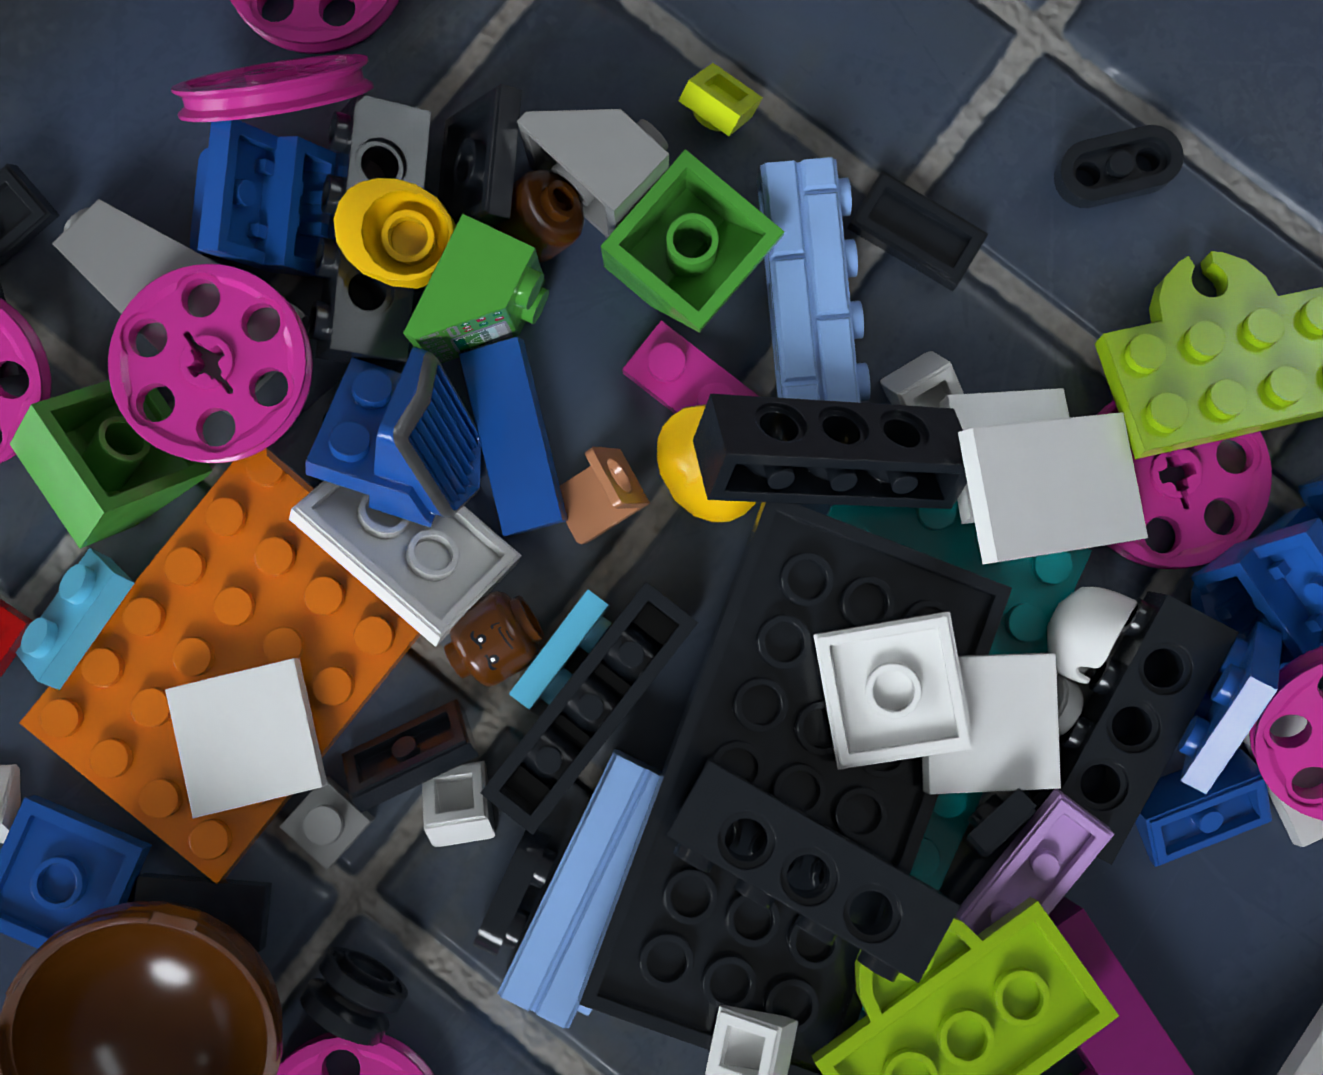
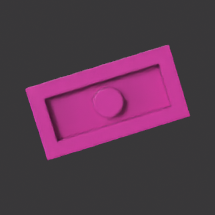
(679, 372)

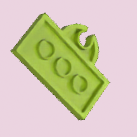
(1216, 362)
(983, 1006)

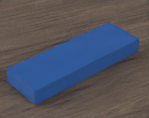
(513, 437)

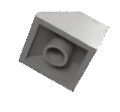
(600, 155)

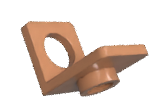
(601, 494)

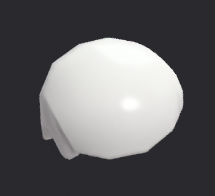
(1086, 629)

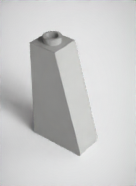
(127, 255)

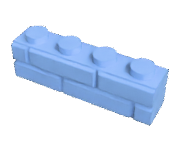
(809, 283)
(578, 900)

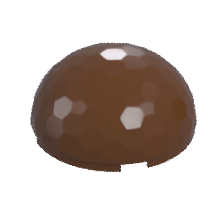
(142, 996)

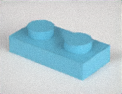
(73, 618)
(547, 673)

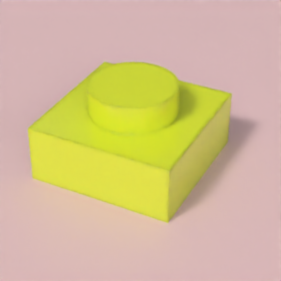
(719, 100)

